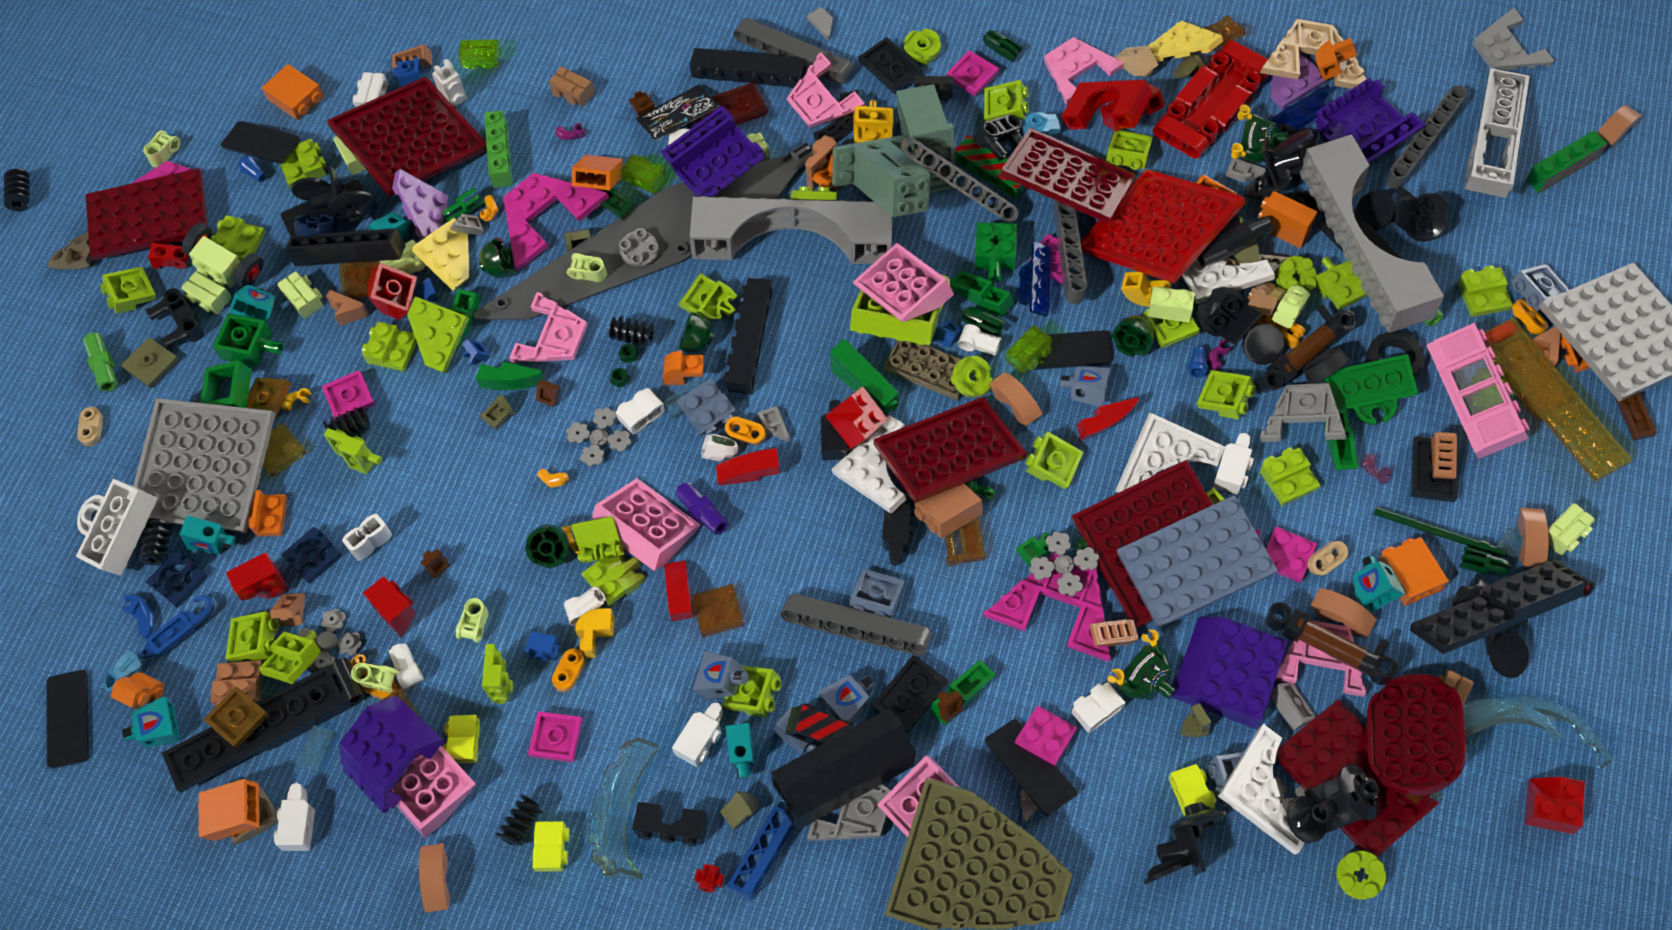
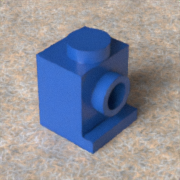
(408, 71)
(542, 647)

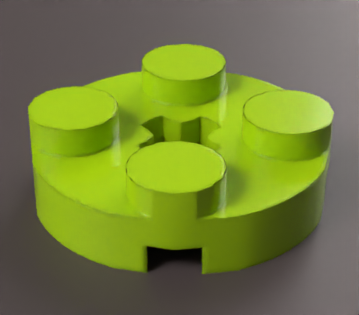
(922, 54)
(1300, 265)
(981, 374)
(1373, 868)

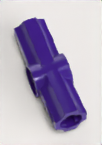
(701, 508)

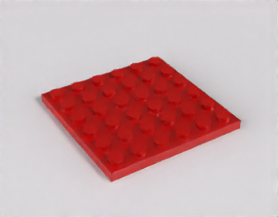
(1162, 225)

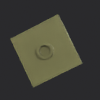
(149, 362)

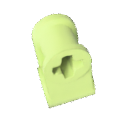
(161, 148)
(584, 266)
(472, 625)
(378, 677)

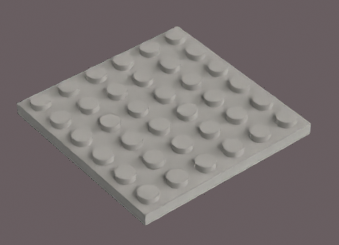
(1618, 329)
(204, 461)

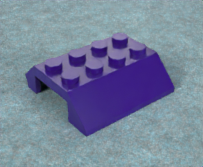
(1368, 118)
(712, 154)
(383, 747)

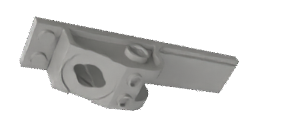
(1501, 117)

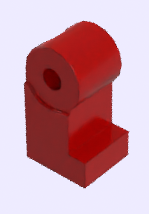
(167, 256)

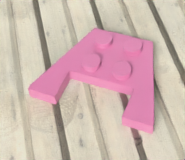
(1074, 59)
(814, 101)
(559, 337)
(1304, 653)

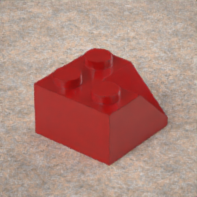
(391, 290)
(856, 417)
(257, 578)
(391, 604)
(1555, 804)

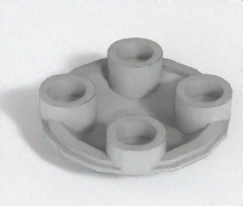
(639, 247)

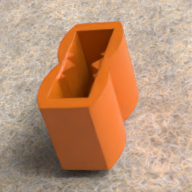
(137, 690)

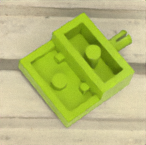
(1339, 284)
(352, 450)
(290, 656)

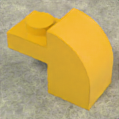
(1139, 288)
(592, 625)

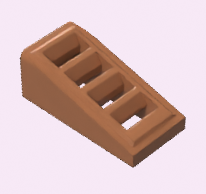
(422, 52)
(1444, 441)
(1125, 628)

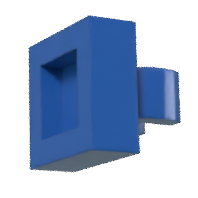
(475, 350)

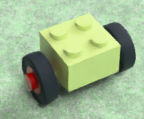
(217, 261)

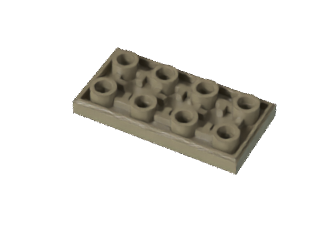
(923, 367)

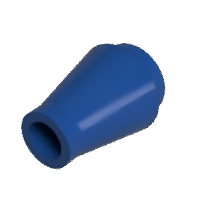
(251, 167)
(1198, 364)

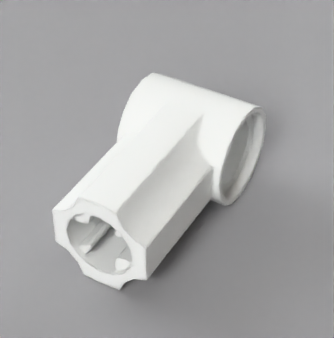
(974, 339)
(578, 606)
(408, 670)

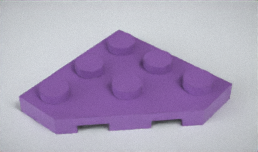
(1288, 91)
(421, 203)

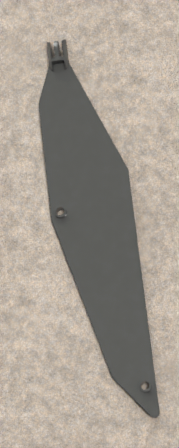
(663, 215)

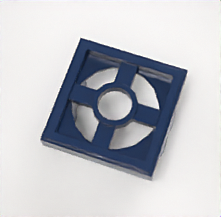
(311, 574)
(176, 599)

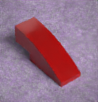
(1105, 418)
(748, 467)
(678, 591)

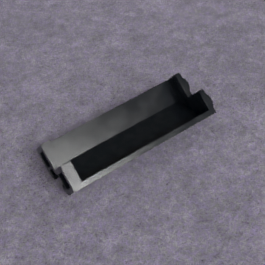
(844, 768)

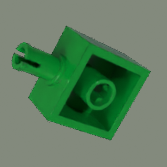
(995, 248)
(245, 340)

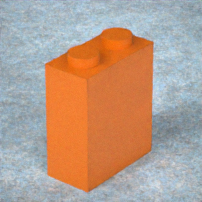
(292, 92)
(597, 172)
(1289, 218)
(1415, 570)
(228, 810)

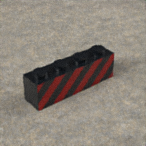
(814, 726)

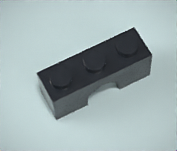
(688, 829)

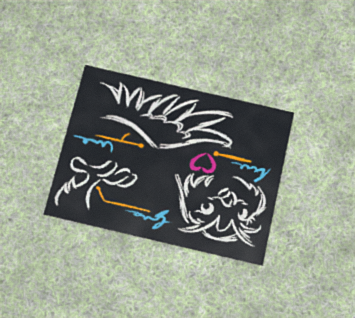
(677, 112)

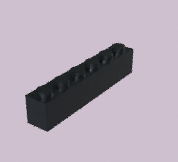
(747, 67)
(345, 247)
(749, 336)

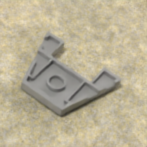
(1503, 51)
(1305, 404)
(856, 819)

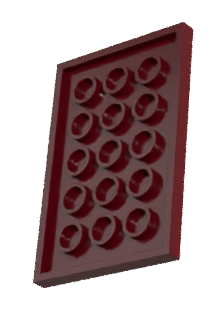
(1068, 175)
(144, 213)
(949, 449)
(1320, 753)

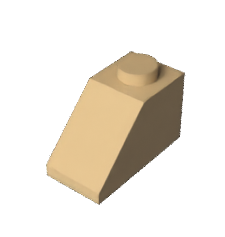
(1138, 60)

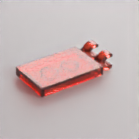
(741, 102)

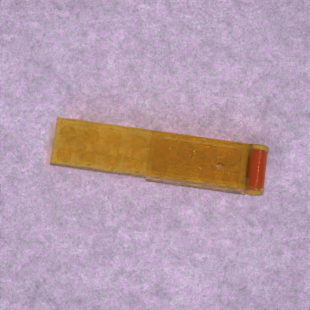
(1554, 400)

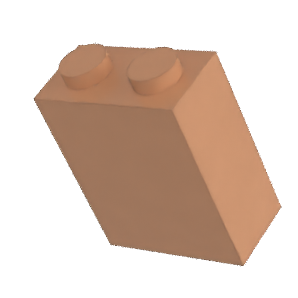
(949, 510)

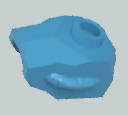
(1041, 122)
(125, 666)

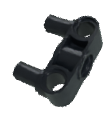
(997, 131)
(183, 315)

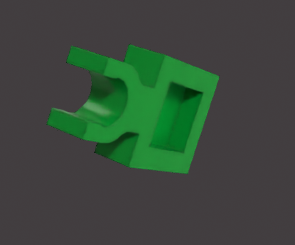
(1033, 548)

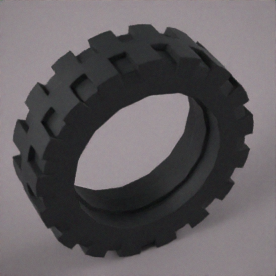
(1401, 341)

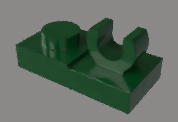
(618, 204)

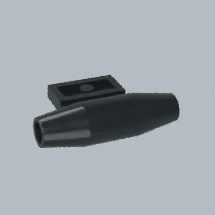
(1234, 239)

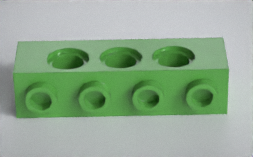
(498, 149)

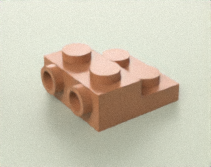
(821, 153)
(240, 674)

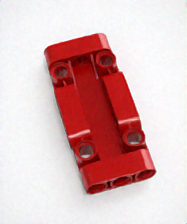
(1212, 99)

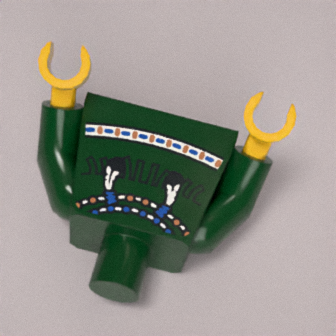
(1254, 133)
(1146, 672)

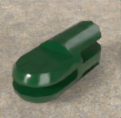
(1002, 45)
(984, 320)
(1483, 562)

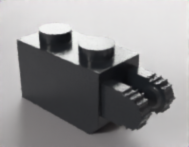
(832, 444)
(897, 533)

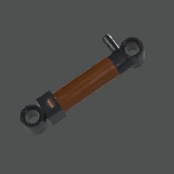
(1286, 368)
(1301, 628)

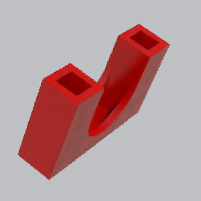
(1089, 96)

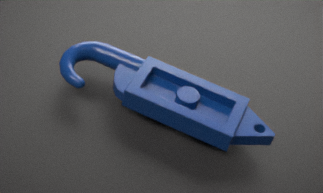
(176, 630)

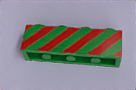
(1566, 161)
(986, 166)

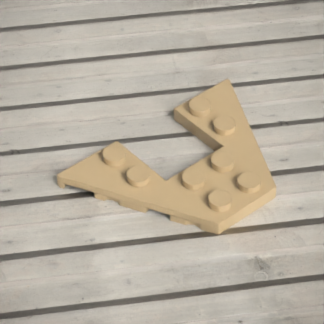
(1308, 38)

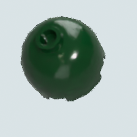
(496, 259)
(696, 334)
(1133, 336)
(547, 545)

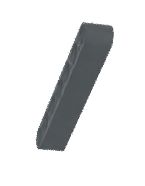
(780, 44)
(1426, 137)
(953, 173)
(1070, 253)
(856, 624)

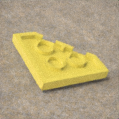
(1183, 40)
(446, 255)

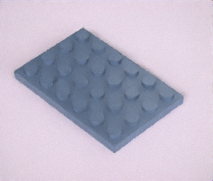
(1196, 561)

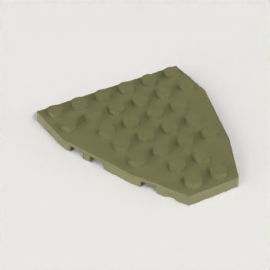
(973, 867)

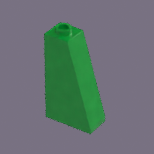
(858, 372)

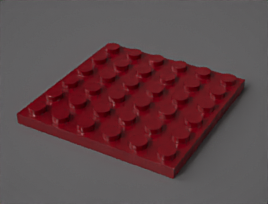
(409, 132)
(1132, 516)

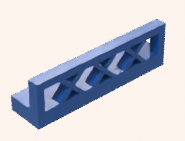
(768, 854)

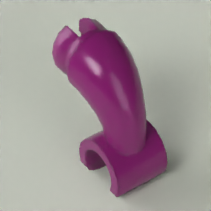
(568, 135)
(1213, 357)

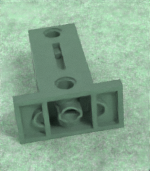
(923, 119)
(883, 175)

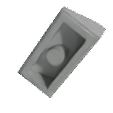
(1291, 705)

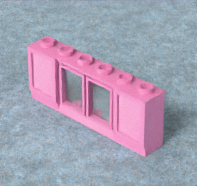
(1478, 390)

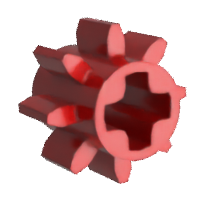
(709, 878)

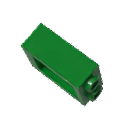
(240, 384)

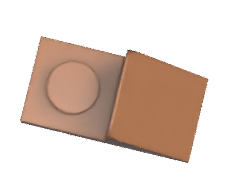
(347, 309)
(1549, 344)
(289, 609)

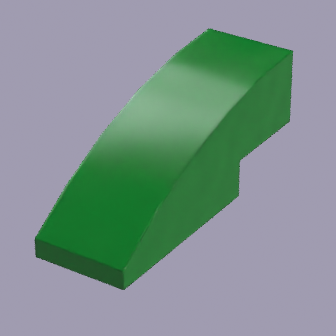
(982, 293)
(466, 304)
(508, 377)
(1343, 450)
(968, 685)

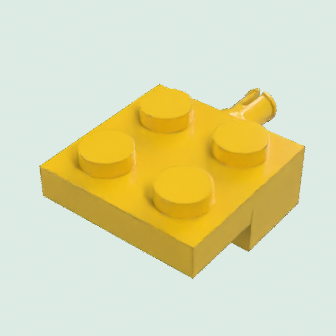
(872, 122)

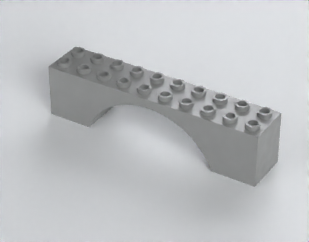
(727, 224)
(1397, 288)

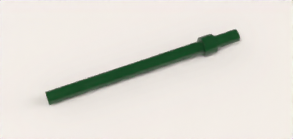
(1481, 545)

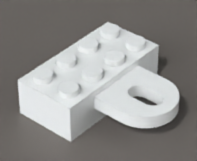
(115, 527)

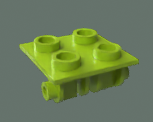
(597, 539)

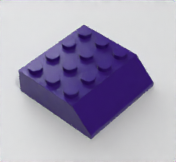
(1229, 669)

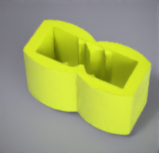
(462, 738)
(1191, 787)
(549, 846)

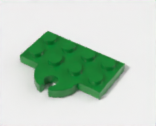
(1373, 387)

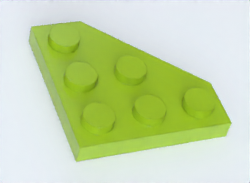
(436, 332)

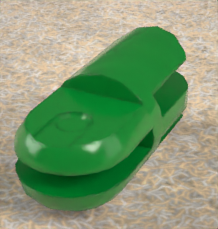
(462, 205)

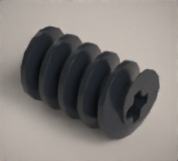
(16, 189)
(631, 332)
(350, 422)
(154, 541)
(519, 821)

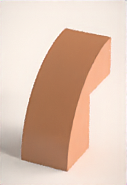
(1619, 124)
(1013, 393)
(1534, 531)
(1339, 608)
(432, 875)

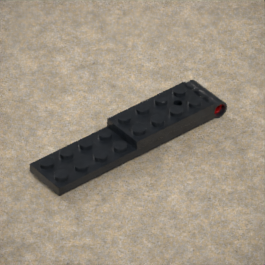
(1503, 605)
(290, 714)

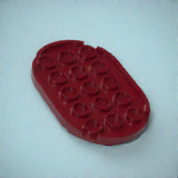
(1416, 735)

